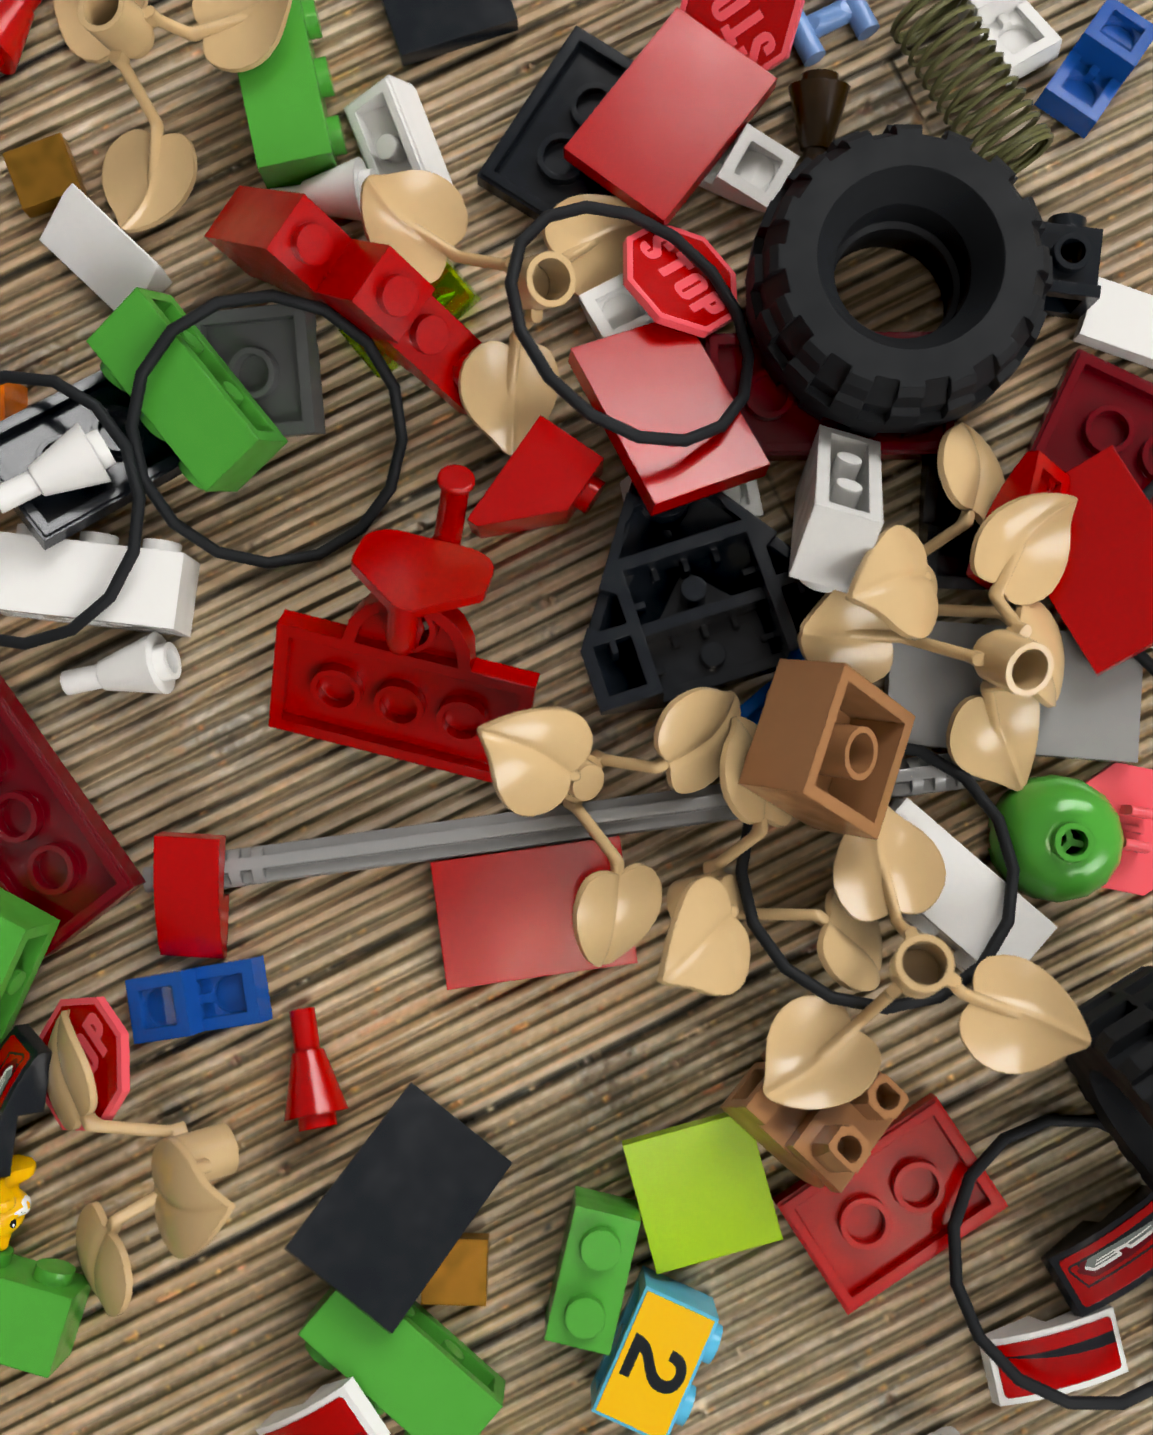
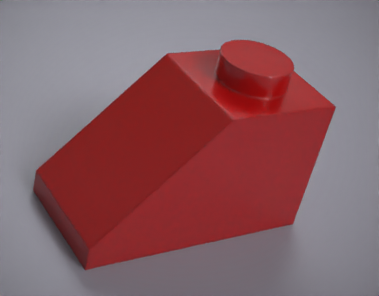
(540, 484)

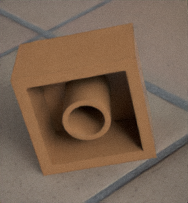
(827, 747)

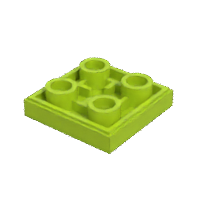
(701, 1191)

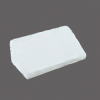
(394, 129)
(100, 250)

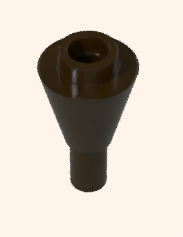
(817, 109)

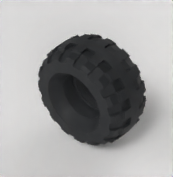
(945, 212)

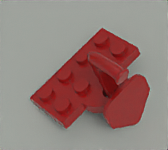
(385, 677)

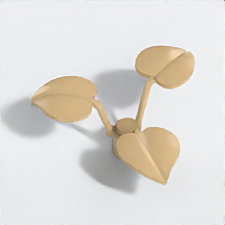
(154, 173)
(423, 222)
(1024, 556)
(903, 588)
(546, 759)
(705, 940)
(1013, 1015)
(182, 1165)

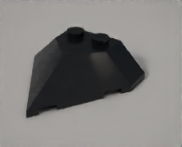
(690, 604)

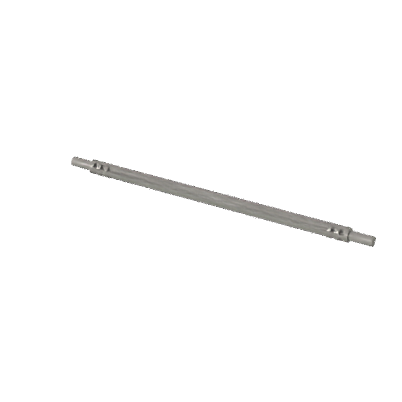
(508, 831)

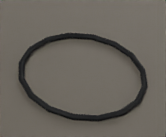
(296, 302)
(568, 393)
(137, 513)
(906, 1003)
(956, 1279)

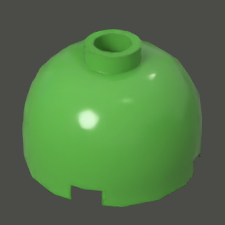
(1038, 820)

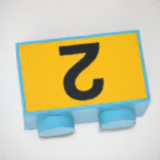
(656, 1355)

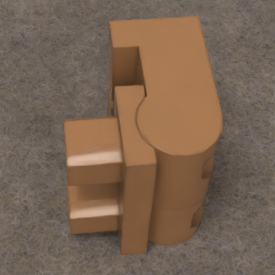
(817, 1144)

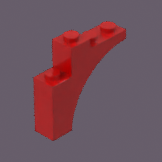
(305, 253)

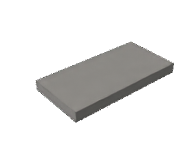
(1091, 718)

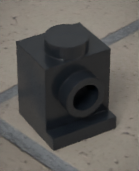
(1076, 282)

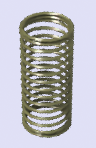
(936, 19)

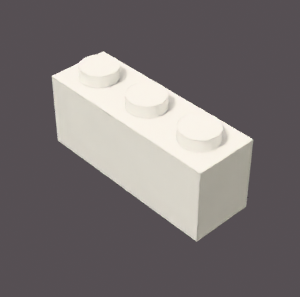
(836, 509)
(75, 573)
(971, 901)

